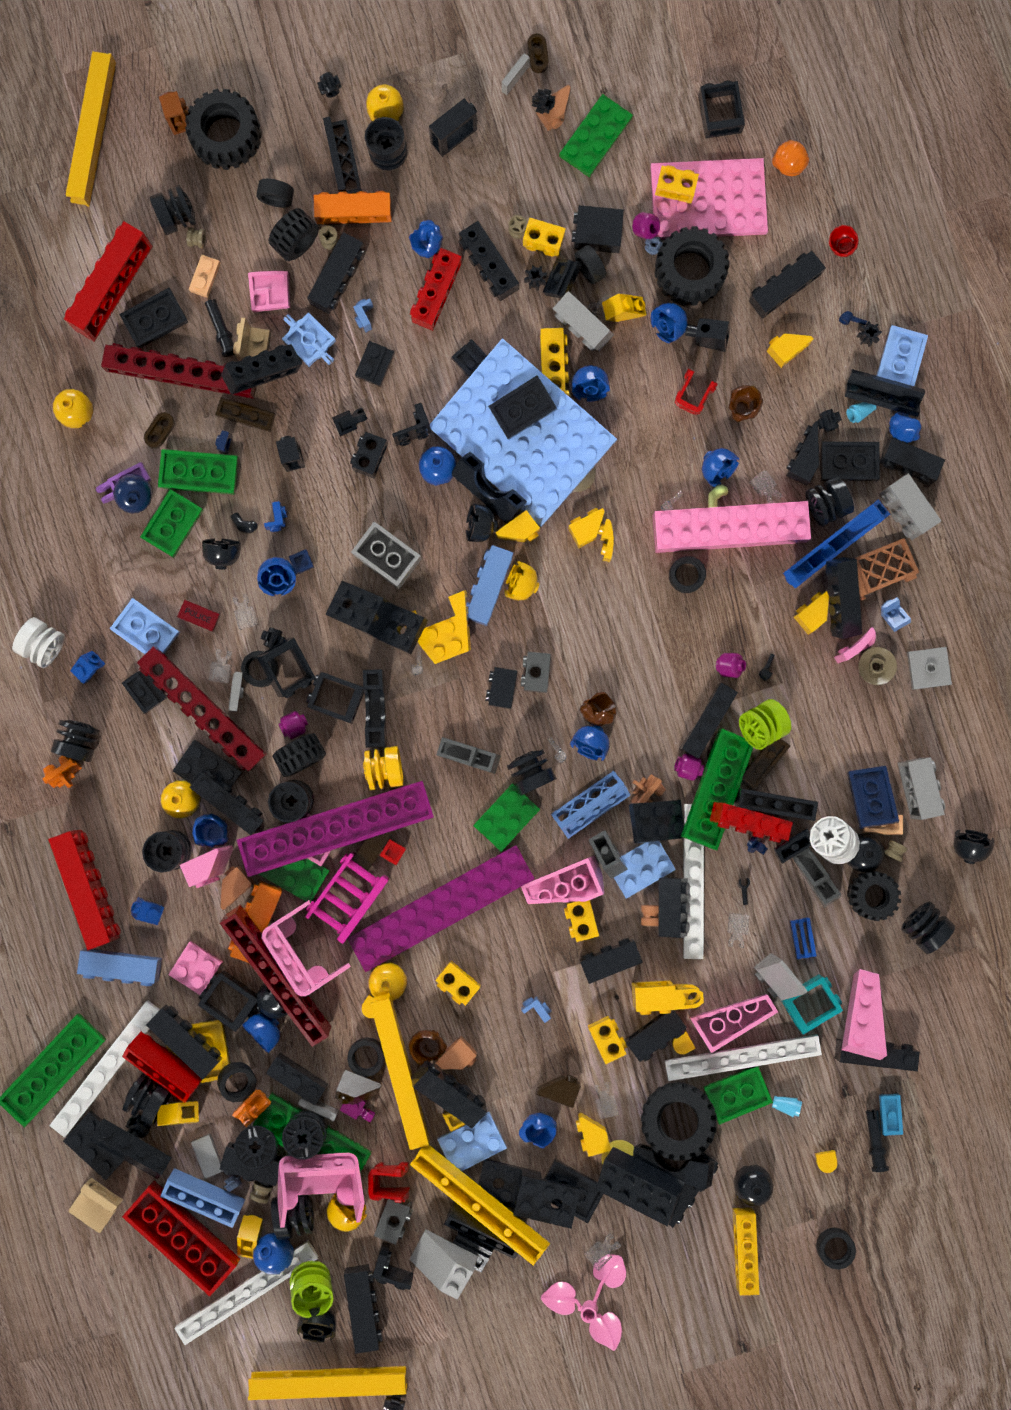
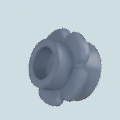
(650, 249)
(232, 1183)

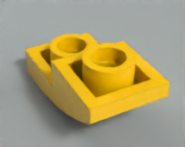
(606, 535)

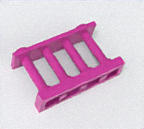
(365, 898)

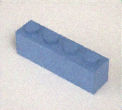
(489, 585)
(119, 966)
(203, 1197)

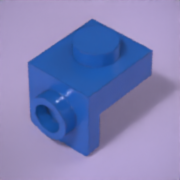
(280, 514)
(87, 666)
(146, 911)

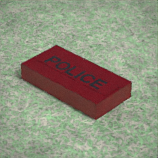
(198, 615)

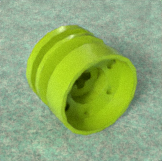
(765, 724)
(311, 1288)

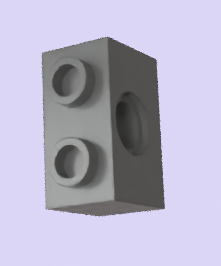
(541, 661)
(608, 854)
(392, 1231)

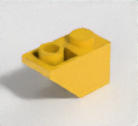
(624, 307)
(587, 528)
(814, 614)
(178, 1113)
(594, 1135)

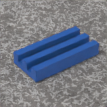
(812, 953)

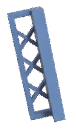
(593, 807)

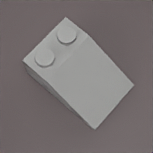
(779, 978)
(444, 1263)

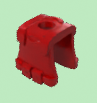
(687, 406)
(376, 1193)

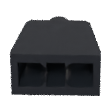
(710, 333)

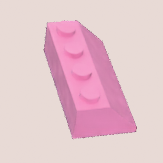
(207, 867)

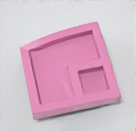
(269, 290)
(865, 642)

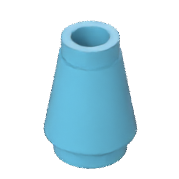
(859, 411)
(787, 1105)

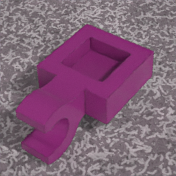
(358, 1109)

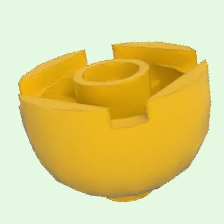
(384, 102)
(72, 408)
(521, 581)
(179, 799)
(386, 979)
(343, 1216)

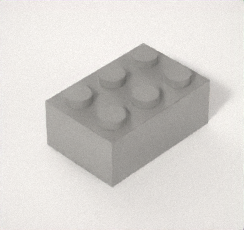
(582, 322)
(909, 507)
(386, 555)
(921, 788)

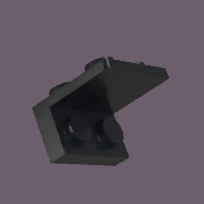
(420, 430)
(390, 1274)

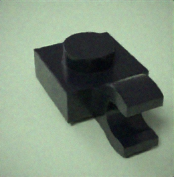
(347, 422)

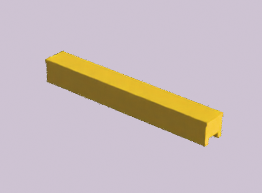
(90, 128)
(399, 1071)
(480, 1204)
(327, 1383)

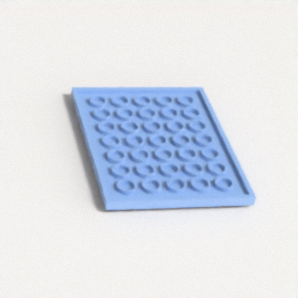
(537, 463)

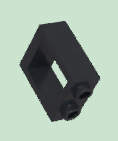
(453, 127)
(723, 127)
(303, 682)
(354, 703)
(237, 985)

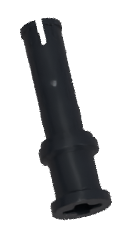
(223, 336)
(877, 1150)

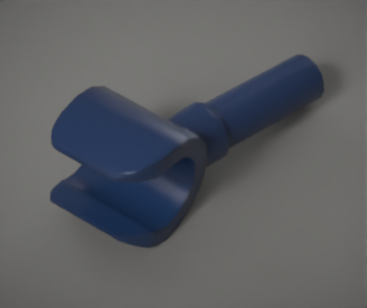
(848, 316)

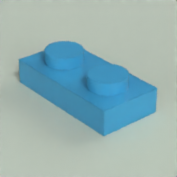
(891, 1114)

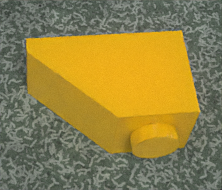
(787, 347)
(519, 529)
(248, 1235)

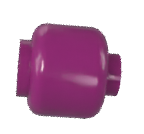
(646, 225)
(730, 665)
(293, 725)
(688, 767)

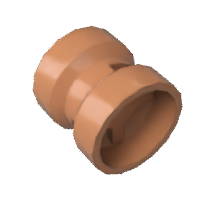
(650, 910)

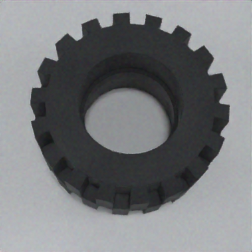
(293, 234)
(299, 755)
(889, 900)

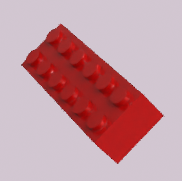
(108, 281)
(84, 888)
(182, 1239)

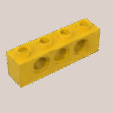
(554, 338)
(745, 1251)

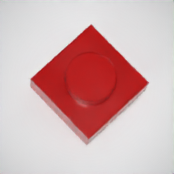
(393, 852)

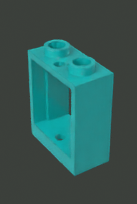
(834, 999)

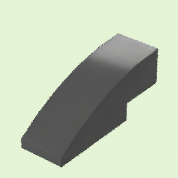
(468, 755)
(817, 877)

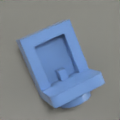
(361, 319)
(894, 614)
(542, 1009)

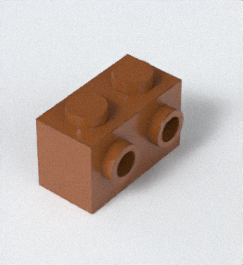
(175, 111)

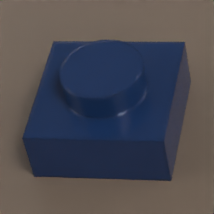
(223, 442)
(301, 561)

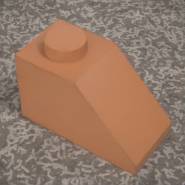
(557, 114)
(234, 885)
(457, 1056)

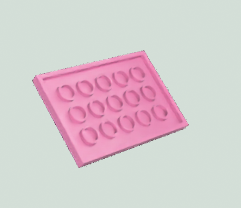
(725, 201)

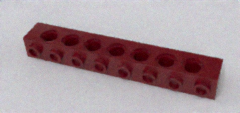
(112, 363)
(147, 667)
(299, 1008)

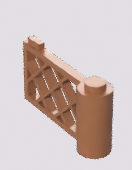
(864, 587)

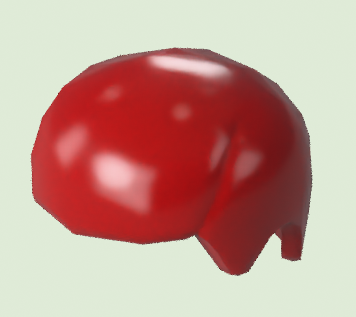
(843, 241)

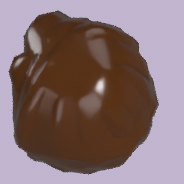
(745, 402)
(599, 709)
(426, 1046)

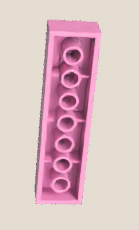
(731, 526)

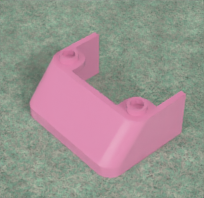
(300, 979)
(320, 1175)

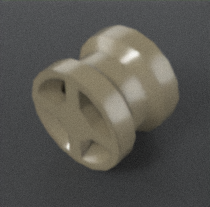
(519, 223)
(196, 237)
(330, 241)
(895, 851)
(260, 1193)

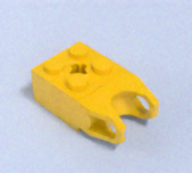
(664, 996)

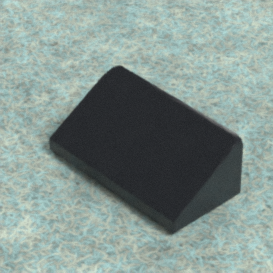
(793, 846)

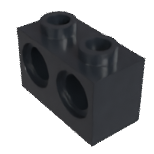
(290, 453)
(374, 456)

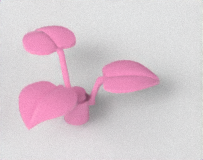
(604, 1328)

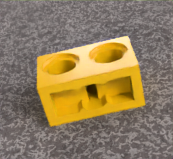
(675, 189)
(546, 232)
(586, 917)
(461, 979)
(603, 1041)

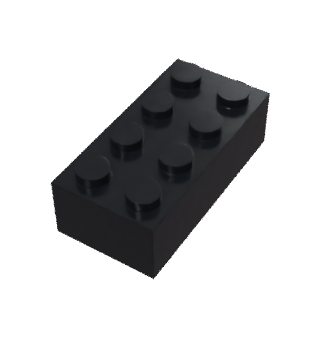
(640, 1186)

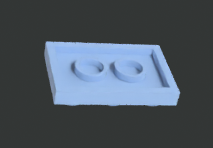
(902, 355)
(144, 628)
(645, 866)
(472, 1145)

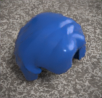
(426, 239)
(904, 427)
(210, 831)
(538, 1129)

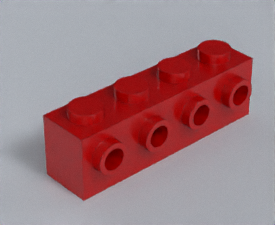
(436, 289)
(747, 820)
(162, 1066)

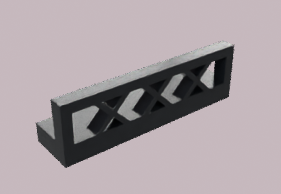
(337, 165)
(884, 390)

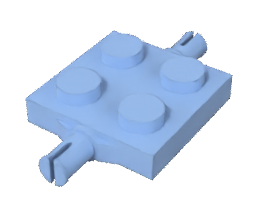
(309, 339)

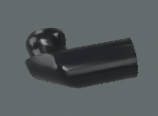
(243, 526)

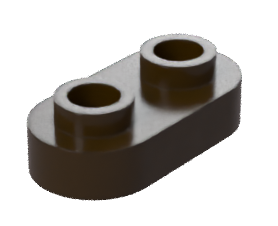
(538, 55)
(157, 429)

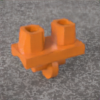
(63, 774)
(252, 1107)

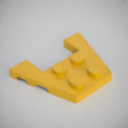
(448, 636)

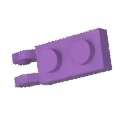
(137, 469)

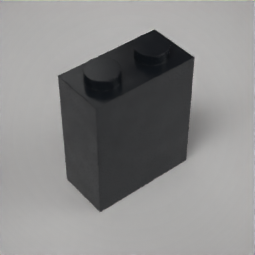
(598, 228)

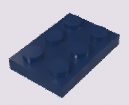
(873, 797)

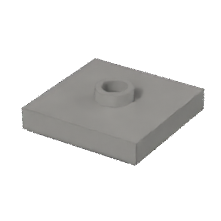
(929, 668)
(236, 691)

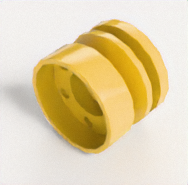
(383, 768)

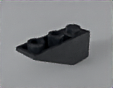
(807, 458)

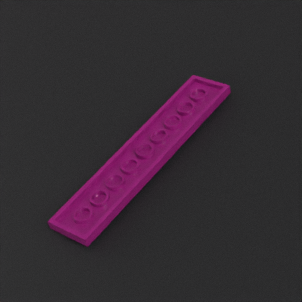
(335, 828)
(440, 908)

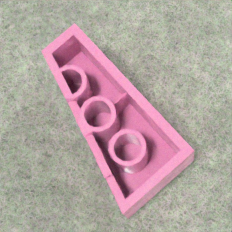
(731, 1021)
(864, 1022)

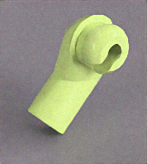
(715, 494)

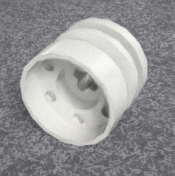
(38, 642)
(837, 849)

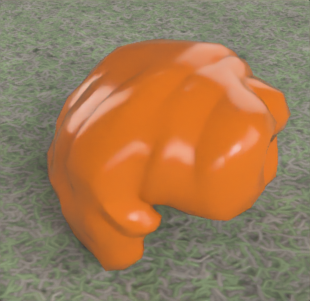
(791, 158)

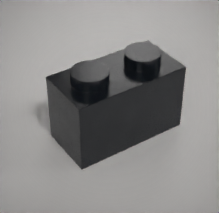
(502, 687)

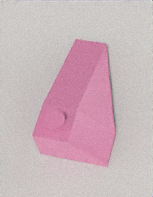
(573, 883)

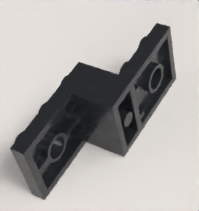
(376, 617)
(530, 1193)

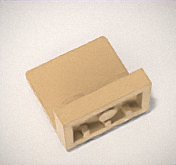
(250, 340)
(95, 1205)

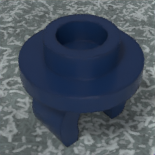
(754, 844)

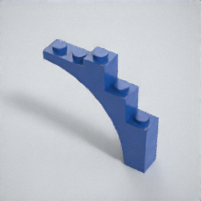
(836, 544)

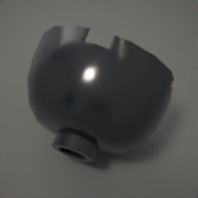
(481, 523)
(221, 553)
(973, 846)
(869, 855)
(268, 1004)
(753, 1185)
(318, 1327)

